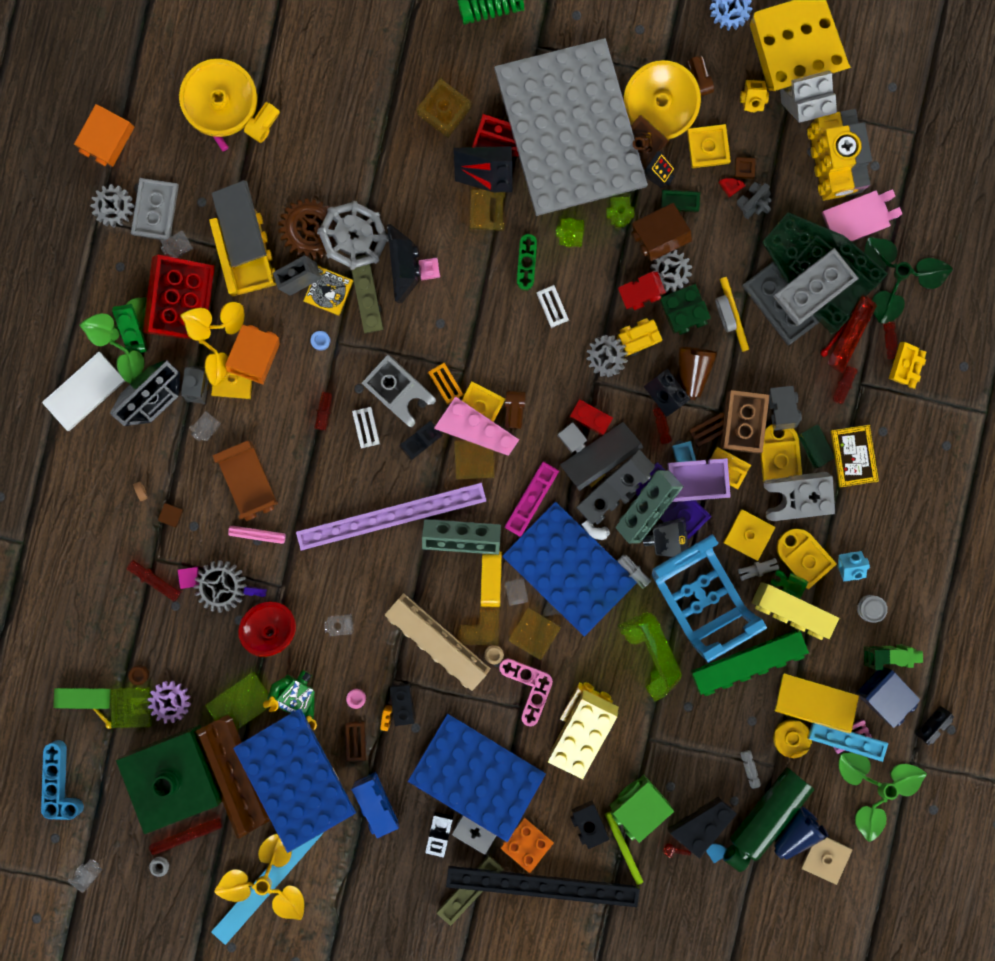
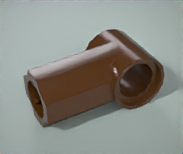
(698, 69)
(515, 404)

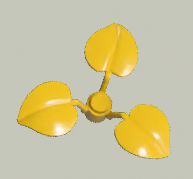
(198, 328)
(235, 884)

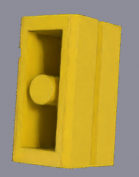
(639, 337)

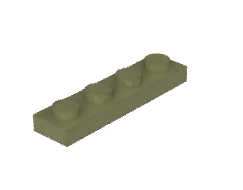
(367, 298)
(463, 898)

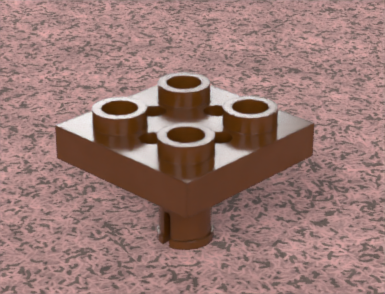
(642, 142)

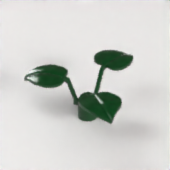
(931, 275)

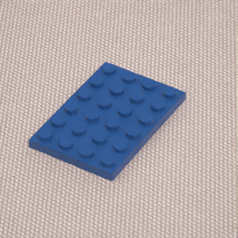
(569, 568)
(477, 777)
(294, 780)

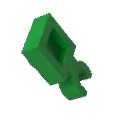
(792, 585)

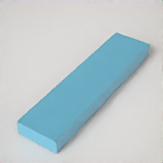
(850, 742)

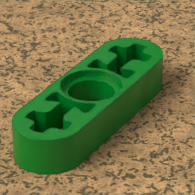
(520, 276)

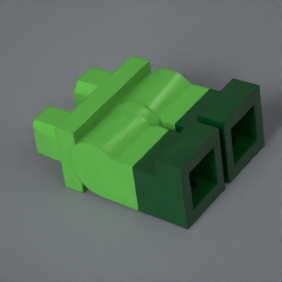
(900, 655)

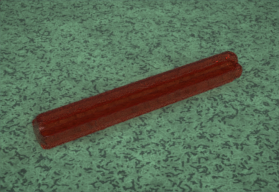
(185, 836)

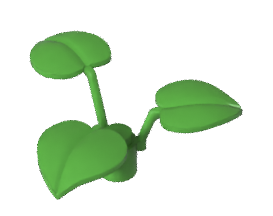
(101, 331)
(906, 782)

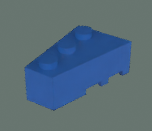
(375, 805)

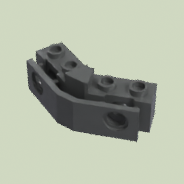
(617, 486)

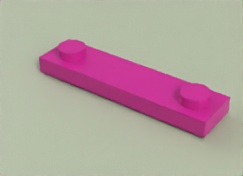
(531, 499)

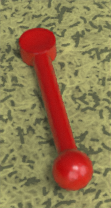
(824, 352)

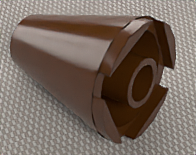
(695, 369)

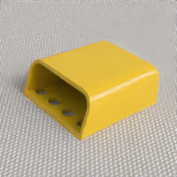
(796, 42)

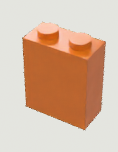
(103, 136)
(252, 353)

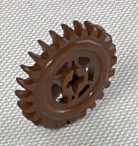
(304, 244)

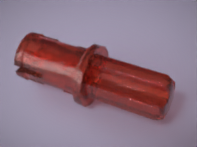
(845, 385)
(323, 411)

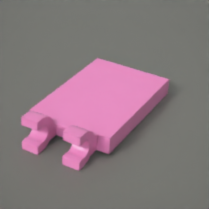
(861, 215)

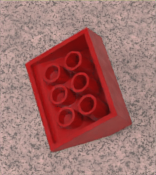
(172, 290)

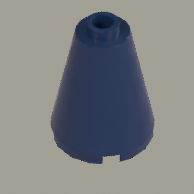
(799, 835)

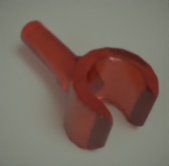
(669, 850)

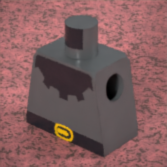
(195, 385)
(668, 537)

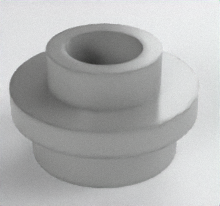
(155, 870)

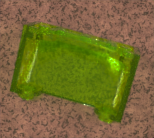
(647, 629)

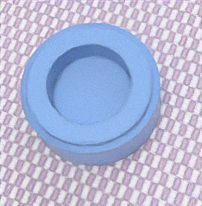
(320, 340)

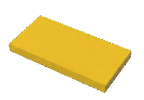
(816, 703)

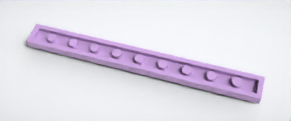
(391, 516)

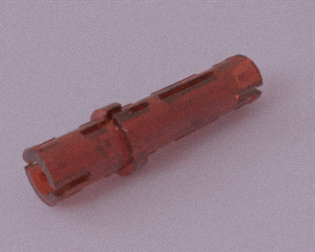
(147, 576)

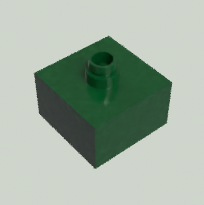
(168, 780)

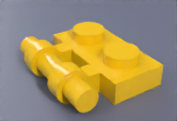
(907, 365)

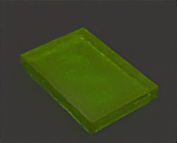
(240, 701)

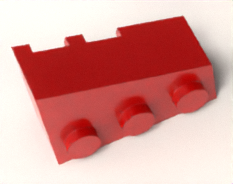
(495, 133)

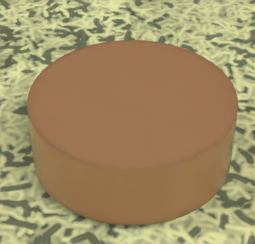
(140, 491)

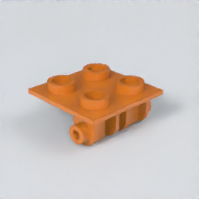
(527, 845)

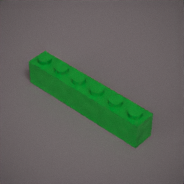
(749, 662)

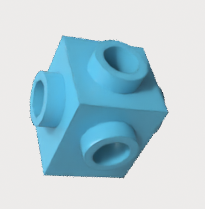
(853, 566)

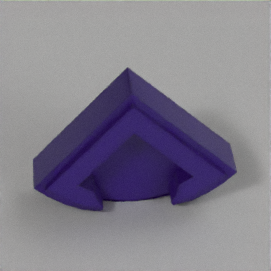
(250, 591)

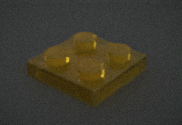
(473, 461)
(534, 633)

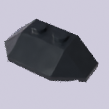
(403, 263)
(147, 395)

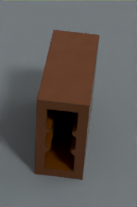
(661, 232)

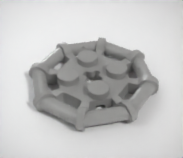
(363, 230)

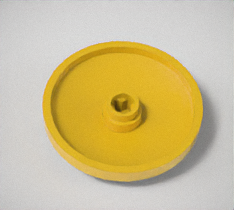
(664, 96)
(218, 97)

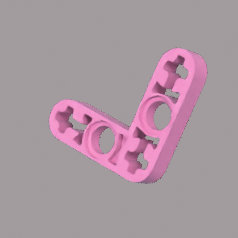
(532, 681)

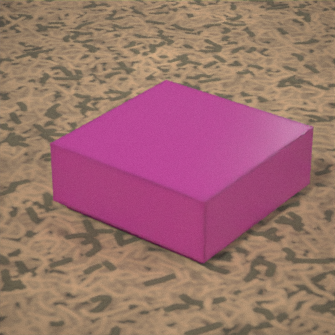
(187, 577)

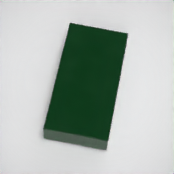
(683, 200)

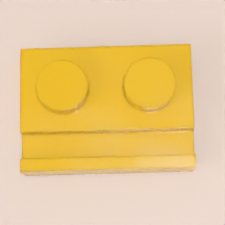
(736, 467)

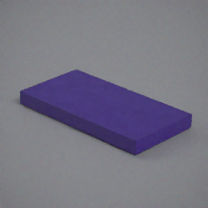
(693, 512)

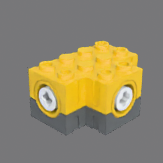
(840, 154)

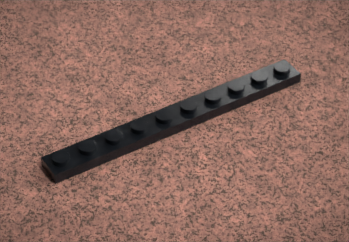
(542, 886)

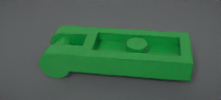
(129, 328)

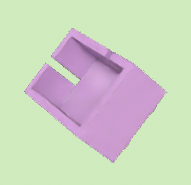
(701, 479)

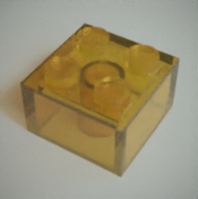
(444, 108)

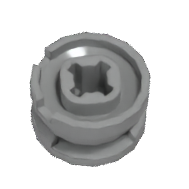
(872, 608)

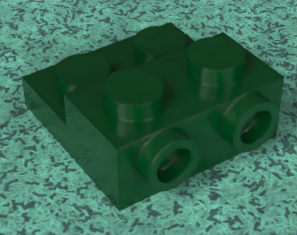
(685, 309)

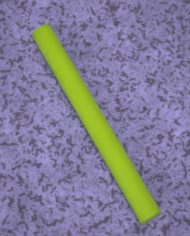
(624, 849)

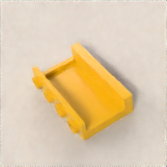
(248, 276)

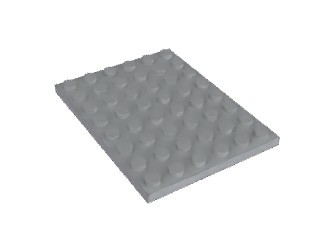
(570, 126)

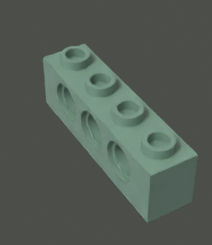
(649, 506)
(461, 536)

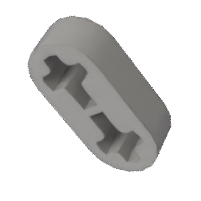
(726, 313)

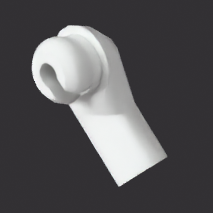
(596, 533)

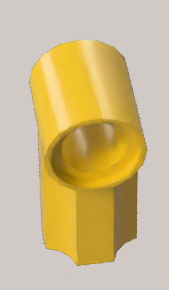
(259, 126)

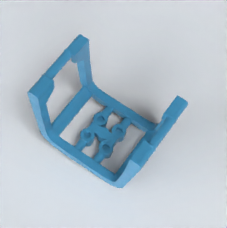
(681, 562)

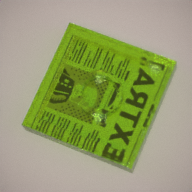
(130, 707)

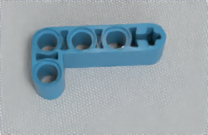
(59, 781)

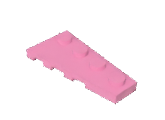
(468, 424)

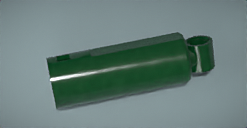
(767, 819)

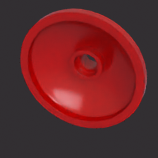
(262, 621)

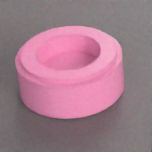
(356, 698)

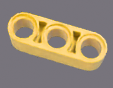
(491, 580)

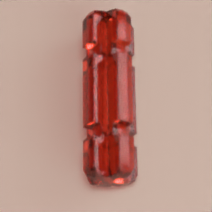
(890, 339)
(662, 426)

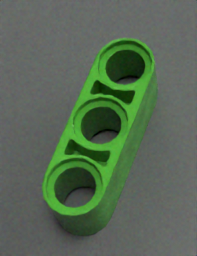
(82, 698)

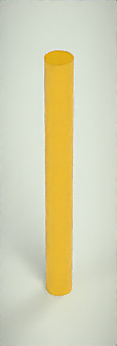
(739, 331)

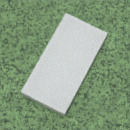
(83, 391)

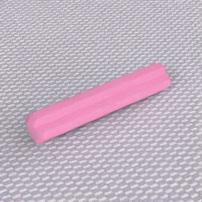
(256, 534)

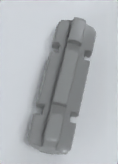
(750, 769)

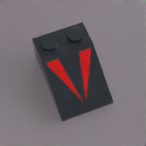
(484, 167)

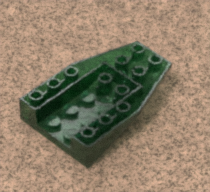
(799, 244)

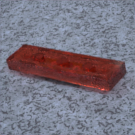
(852, 334)

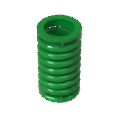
(466, 9)

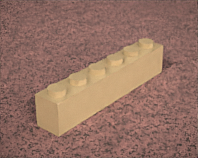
(437, 642)

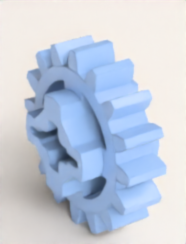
(738, 13)

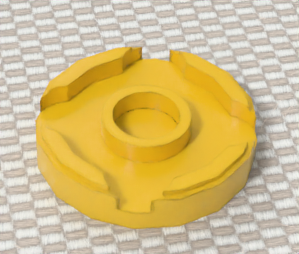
(792, 738)

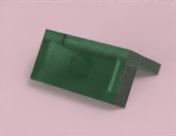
(816, 446)

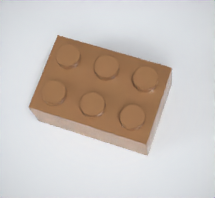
(744, 421)

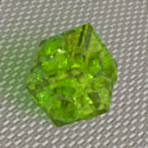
(617, 205)
(570, 232)

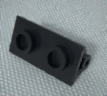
(929, 730)

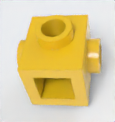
(754, 96)

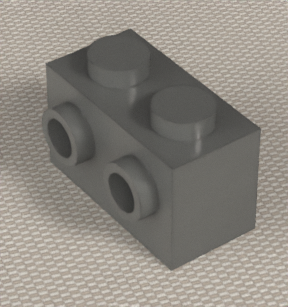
(297, 275)

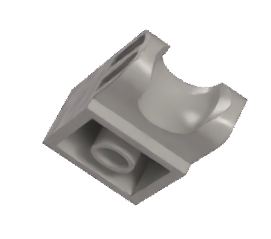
(400, 394)
(796, 496)

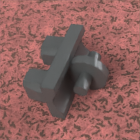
(759, 201)

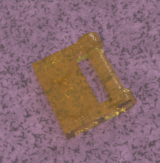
(481, 210)

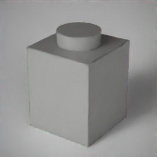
(572, 438)

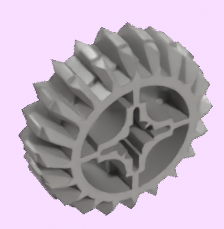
(216, 593)

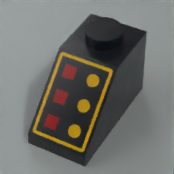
(660, 170)

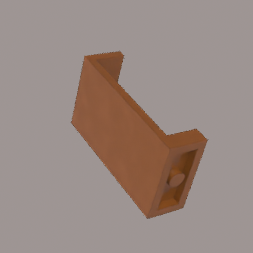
(246, 480)

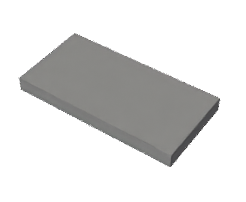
(815, 287)

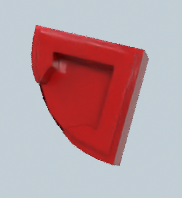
(731, 186)

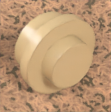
(493, 654)

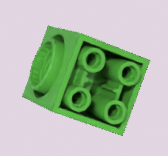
(640, 808)

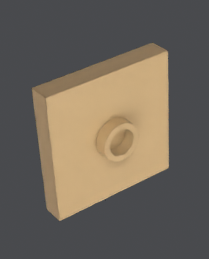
(827, 860)

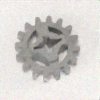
(106, 210)
(674, 277)
(600, 359)

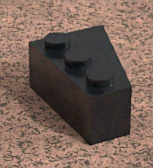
(703, 826)

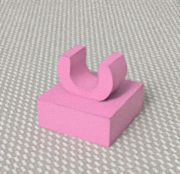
(429, 269)

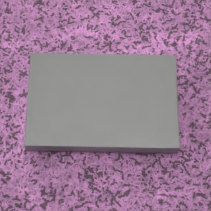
(154, 209)

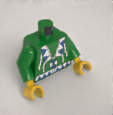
(292, 695)

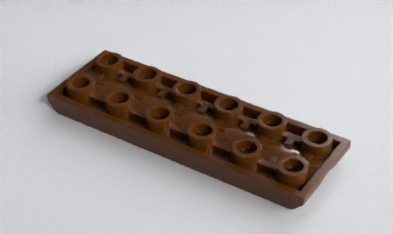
(230, 777)

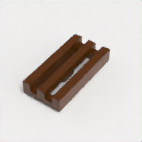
(695, 437)
(355, 733)

